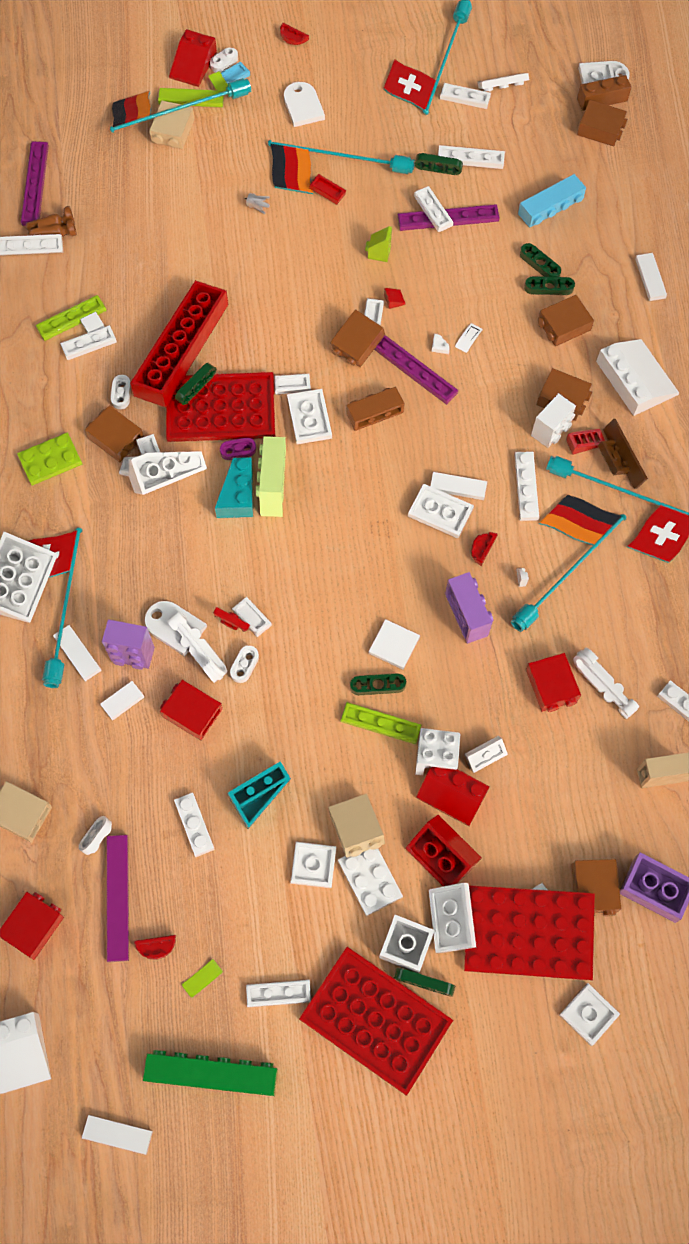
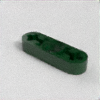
(454, 165)
(539, 255)
(537, 281)
(195, 383)
(373, 691)
(424, 982)

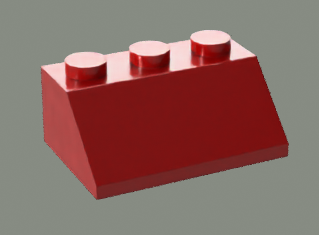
(453, 793)
(443, 852)

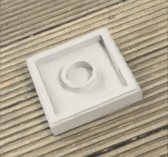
(394, 644)
(313, 865)
(589, 1014)

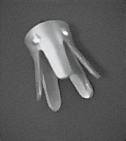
(257, 201)

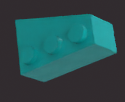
(237, 491)
(257, 793)

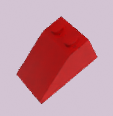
(193, 57)

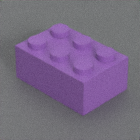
(468, 607)
(128, 644)
(656, 887)

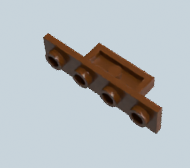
(620, 455)

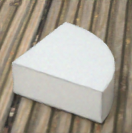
(440, 345)
(522, 577)

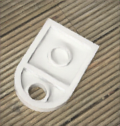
(601, 70)
(303, 105)
(163, 631)

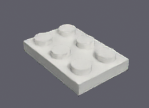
(309, 416)
(440, 511)
(370, 880)
(452, 918)

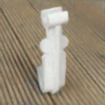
(198, 647)
(586, 663)

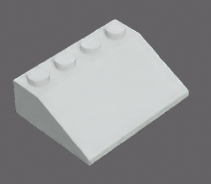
(636, 375)
(22, 576)
(22, 1053)

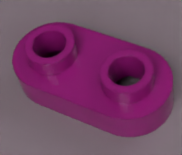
(238, 448)

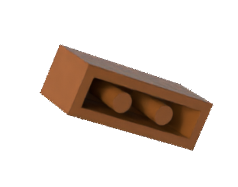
(605, 91)
(375, 408)

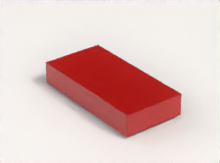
(327, 189)

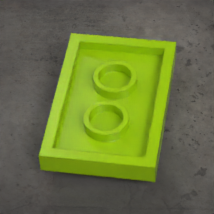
(49, 459)

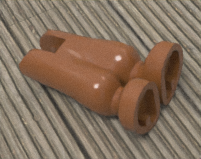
(53, 224)

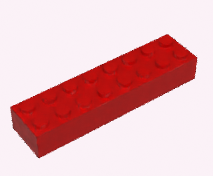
(179, 344)

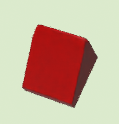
(393, 297)

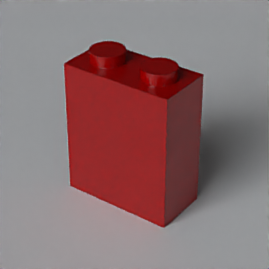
(553, 682)
(191, 709)
(31, 924)

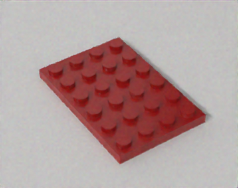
(225, 409)
(532, 932)
(376, 1020)

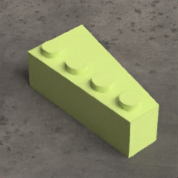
(271, 476)

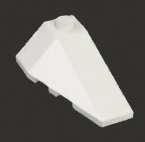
(157, 470)

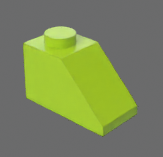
(380, 245)

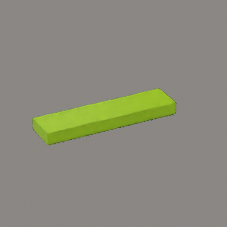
(185, 96)
(70, 318)
(381, 723)

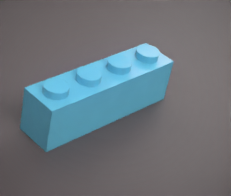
(552, 200)

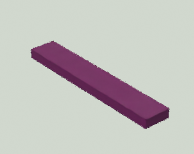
(34, 182)
(459, 216)
(416, 370)
(117, 899)

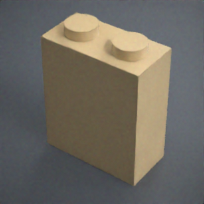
(172, 127)
(664, 770)
(21, 811)
(356, 825)

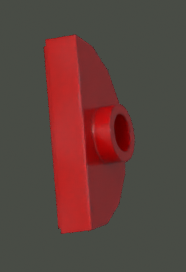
(292, 35)
(481, 546)
(231, 620)
(156, 947)

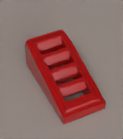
(582, 447)

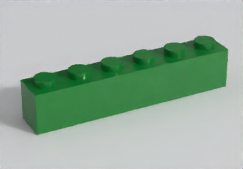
(210, 1074)

